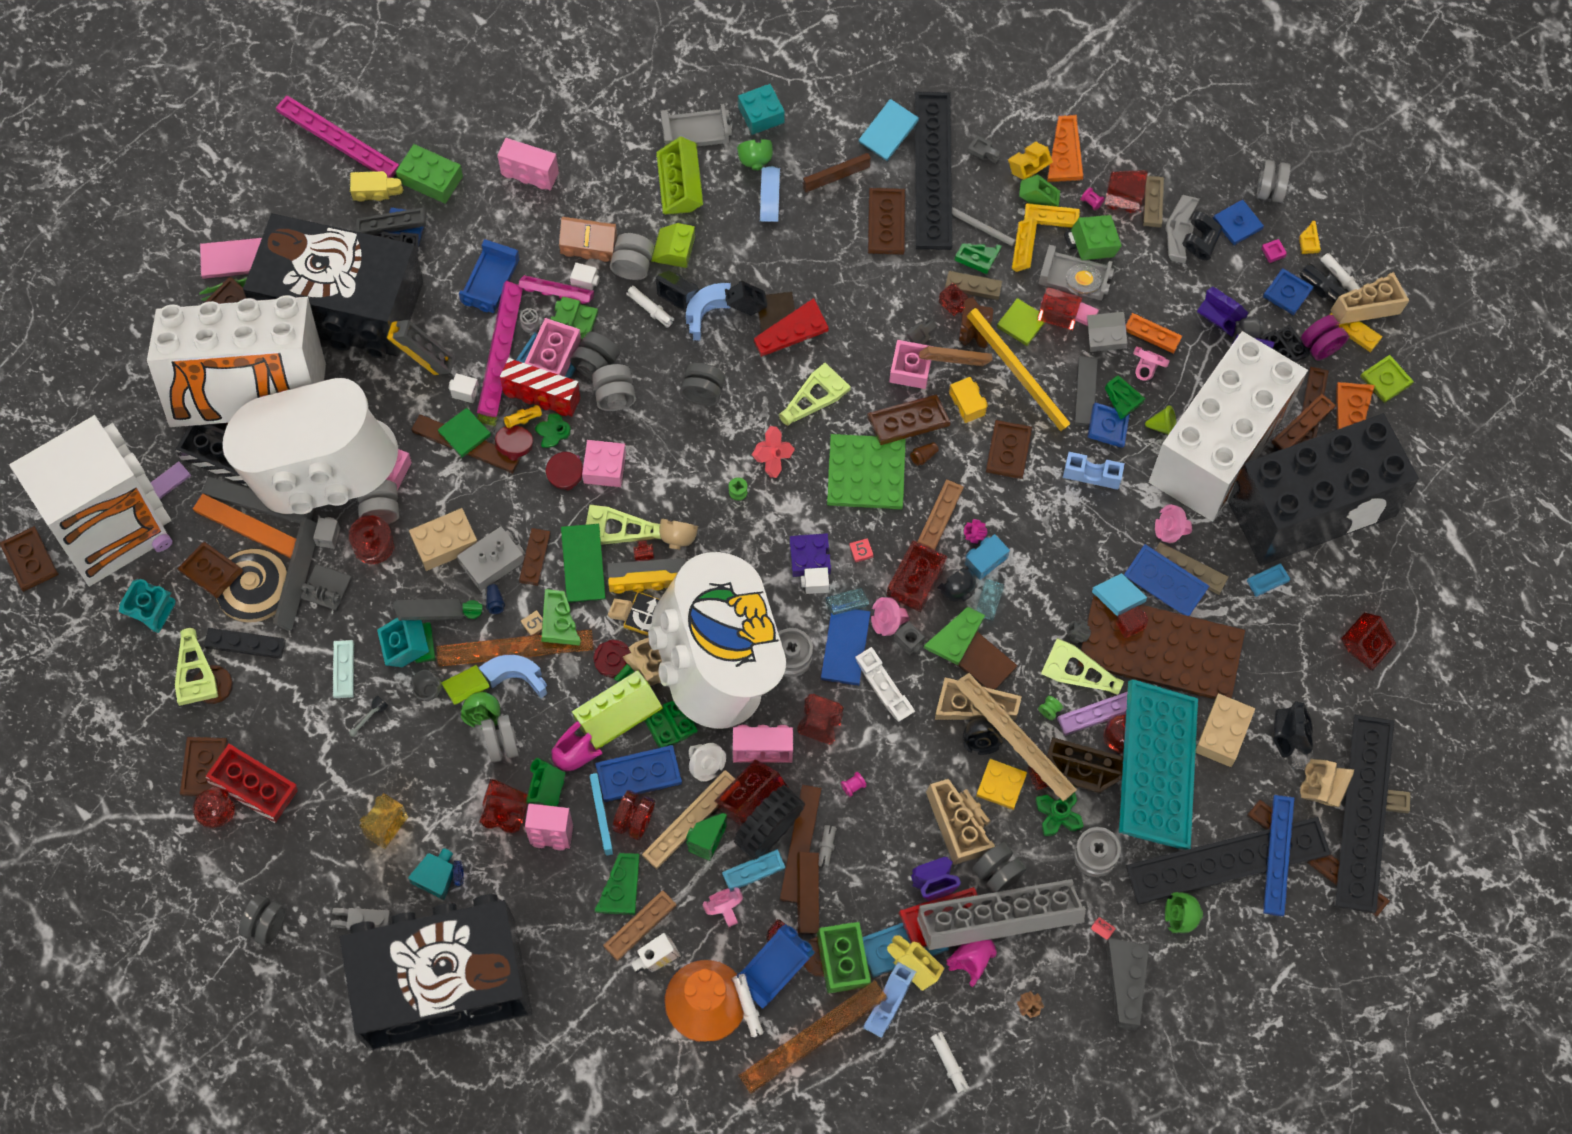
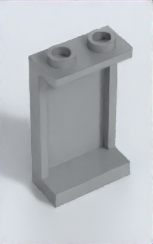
(700, 127)
(1056, 268)

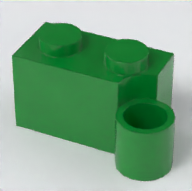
(545, 784)

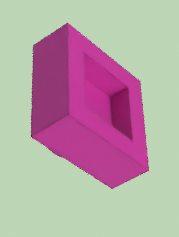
(1274, 250)

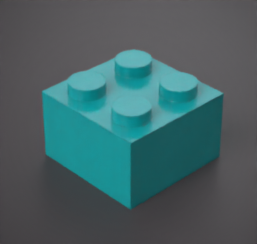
(761, 109)
(402, 642)

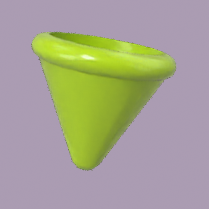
(1163, 421)

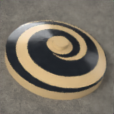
(257, 589)

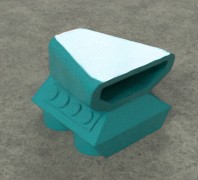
(147, 604)

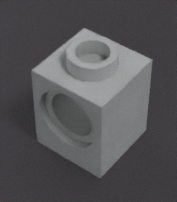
(326, 532)

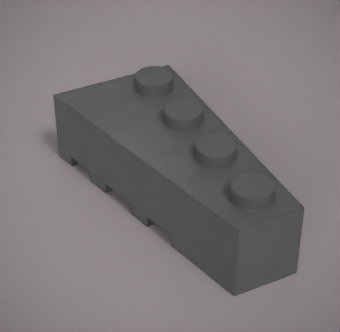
(1127, 973)

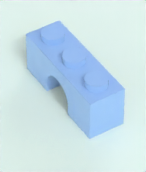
(1105, 475)

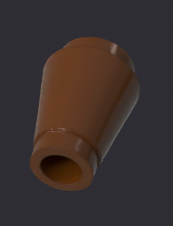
(923, 453)

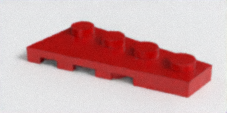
(794, 328)

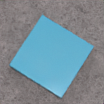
(1119, 594)

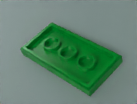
(583, 563)

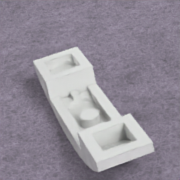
(883, 685)

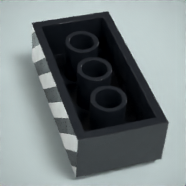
(204, 448)

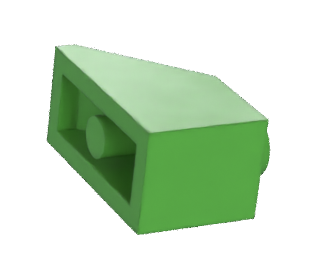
(1039, 191)

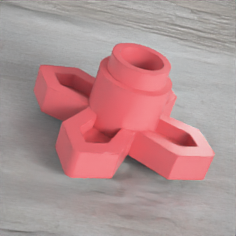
(772, 451)

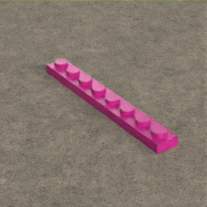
(336, 137)
(500, 349)

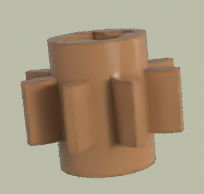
(1030, 1004)

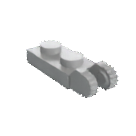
(355, 915)

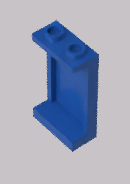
(488, 276)
(776, 964)

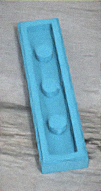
(601, 814)

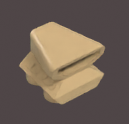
(645, 661)
(1325, 782)

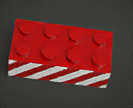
(540, 387)
(252, 783)

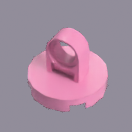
(1149, 360)
(1172, 524)
(888, 616)
(723, 903)

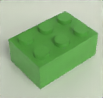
(429, 173)
(843, 957)

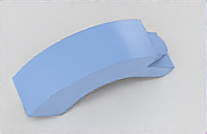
(770, 194)
(702, 302)
(514, 666)
(895, 991)

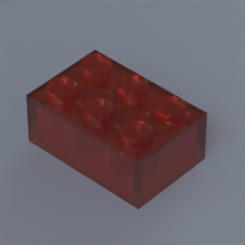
(916, 576)
(748, 791)

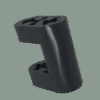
(1203, 246)

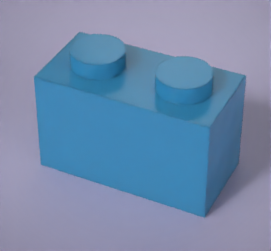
(987, 556)

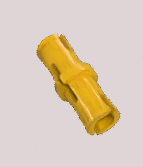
(522, 416)

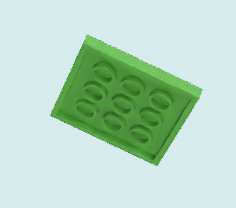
(865, 472)

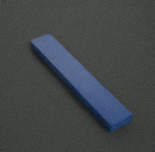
(1278, 855)

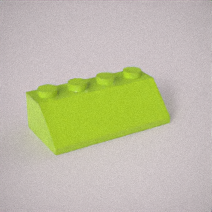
(679, 177)
(617, 709)

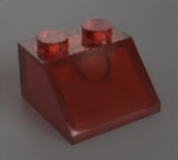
(1059, 308)
(1369, 640)

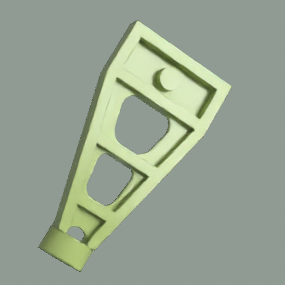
(826, 378)
(601, 514)
(1058, 659)
(199, 689)

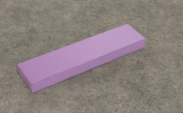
(170, 479)
(1093, 714)

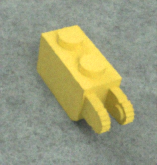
(373, 186)
(918, 959)

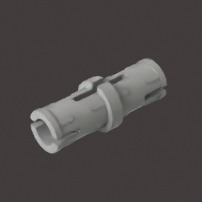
(826, 846)

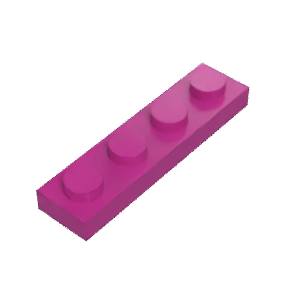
(548, 288)

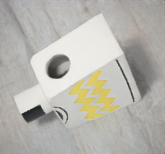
(663, 951)

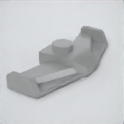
(1178, 226)

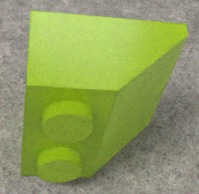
(674, 245)

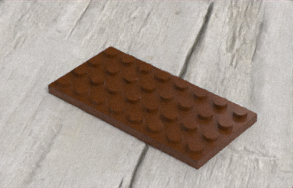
(1169, 653)

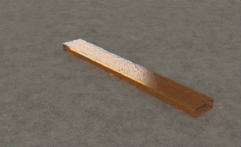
(520, 646)
(812, 1037)

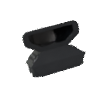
(1293, 730)

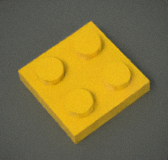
(1001, 784)

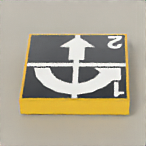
(641, 613)

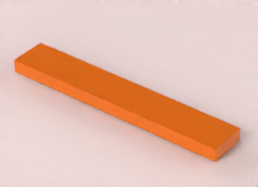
(245, 525)

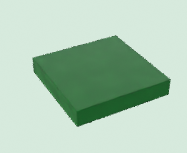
(464, 432)

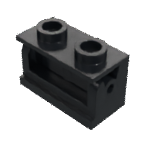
(746, 298)

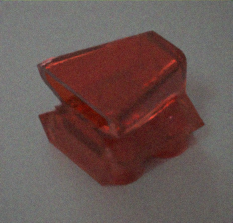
(1126, 190)
(820, 718)
(503, 807)

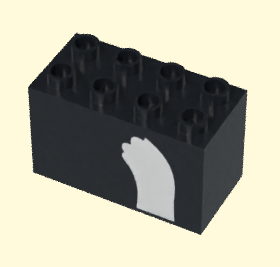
(1322, 489)

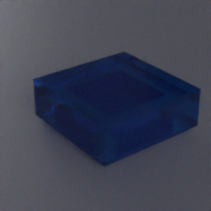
(458, 873)

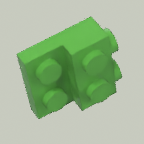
(575, 315)

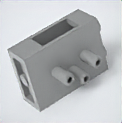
(491, 558)

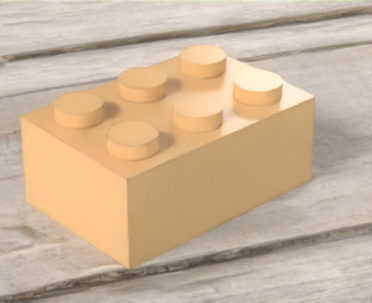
(443, 539)
(1224, 730)

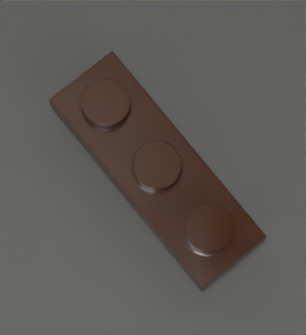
(535, 557)

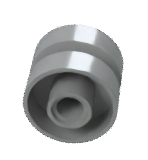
(631, 256)
(613, 387)
(380, 502)

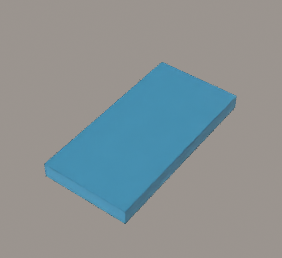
(877, 955)

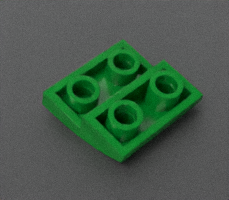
(670, 725)

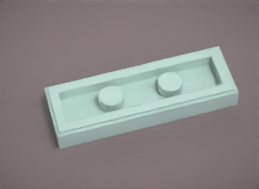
(343, 669)

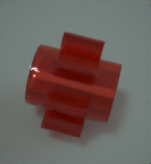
(643, 551)

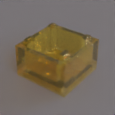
(383, 820)

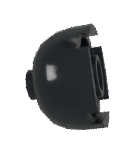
(958, 585)
(981, 737)

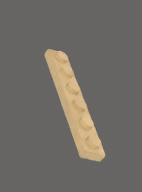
(676, 833)

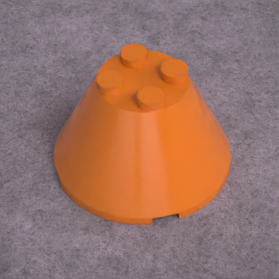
(704, 1001)

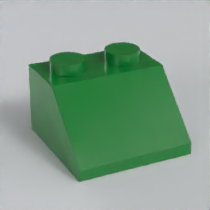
(706, 836)

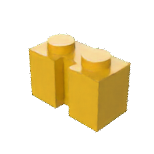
(1032, 161)
(968, 399)

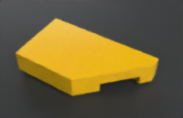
(1309, 240)

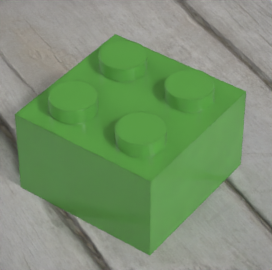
(1096, 237)

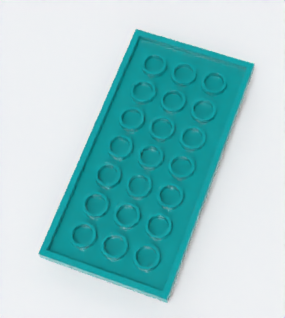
(1158, 765)

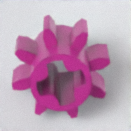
(975, 531)

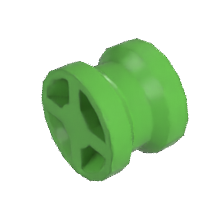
(738, 493)
(1050, 707)

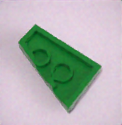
(621, 889)

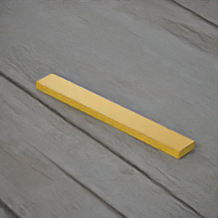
(1018, 369)

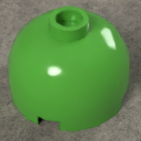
(755, 154)
(479, 708)
(1183, 913)

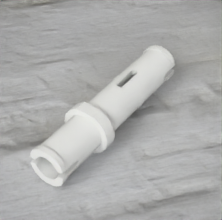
(1337, 270)
(655, 311)
(750, 1013)
(950, 1063)

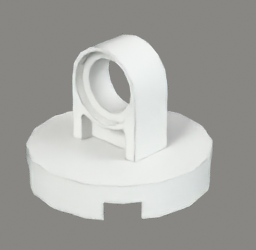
(706, 760)

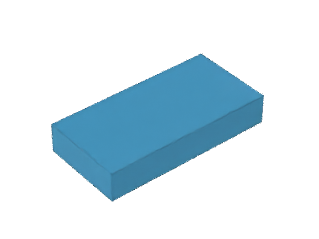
(1268, 580)

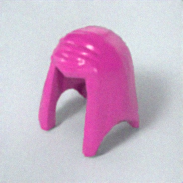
(573, 751)
(972, 958)

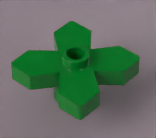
(1052, 808)

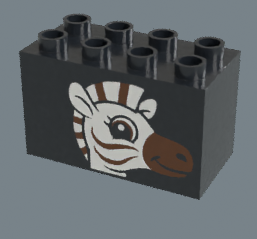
(350, 277)
(428, 970)

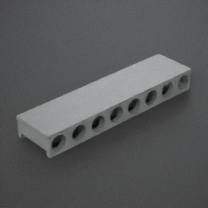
(1000, 917)

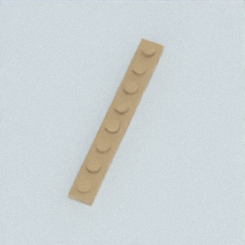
(1016, 737)

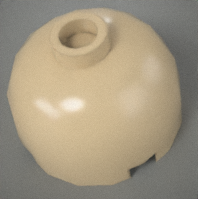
(677, 533)

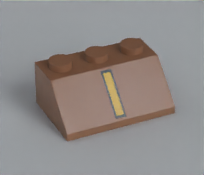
(587, 239)

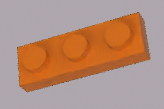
(1153, 333)

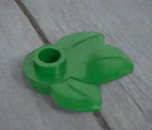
(550, 430)

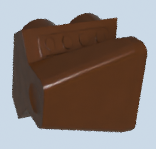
(968, 330)

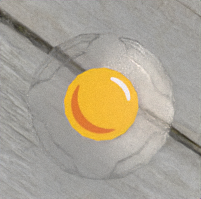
(1083, 279)

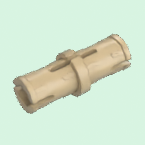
(975, 808)

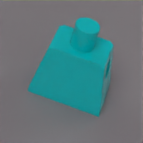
(434, 874)

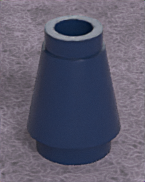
(494, 600)

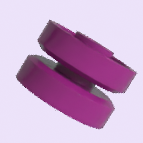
(1324, 337)

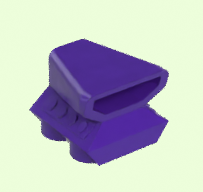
(1222, 311)
(934, 879)

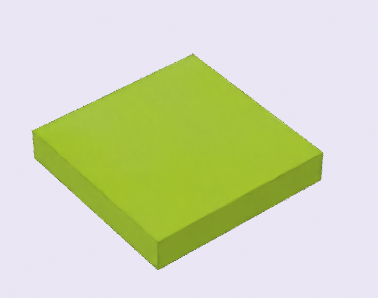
(1021, 322)
(1387, 378)
(465, 684)

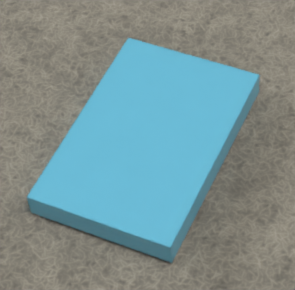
(888, 130)

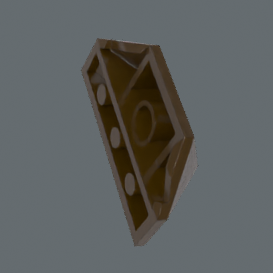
(1085, 766)

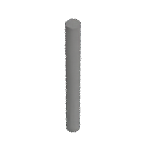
(987, 229)

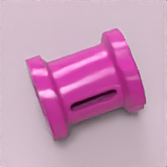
(1092, 199)
(853, 784)

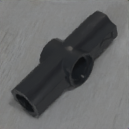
(1323, 284)

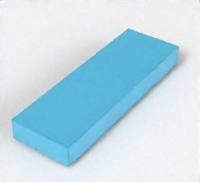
(753, 870)

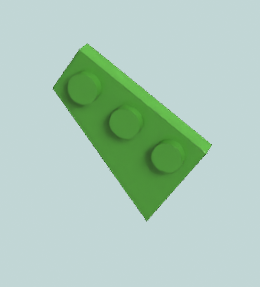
(557, 620)
(956, 637)

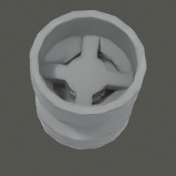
(532, 324)

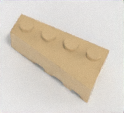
(1371, 301)
(957, 706)
(958, 827)

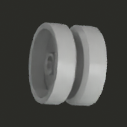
(1269, 180)
(797, 651)
(500, 738)
(1105, 844)

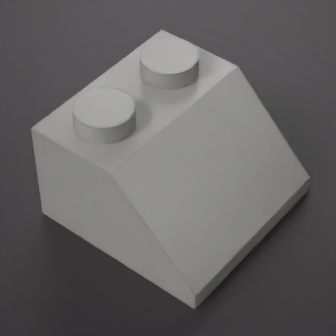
(1107, 331)

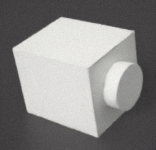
(584, 276)
(464, 388)
(815, 580)

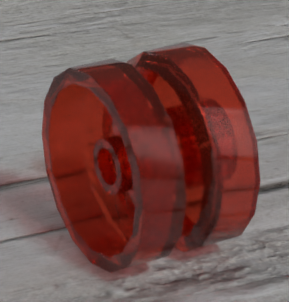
(371, 539)
(633, 815)

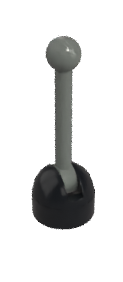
(378, 705)

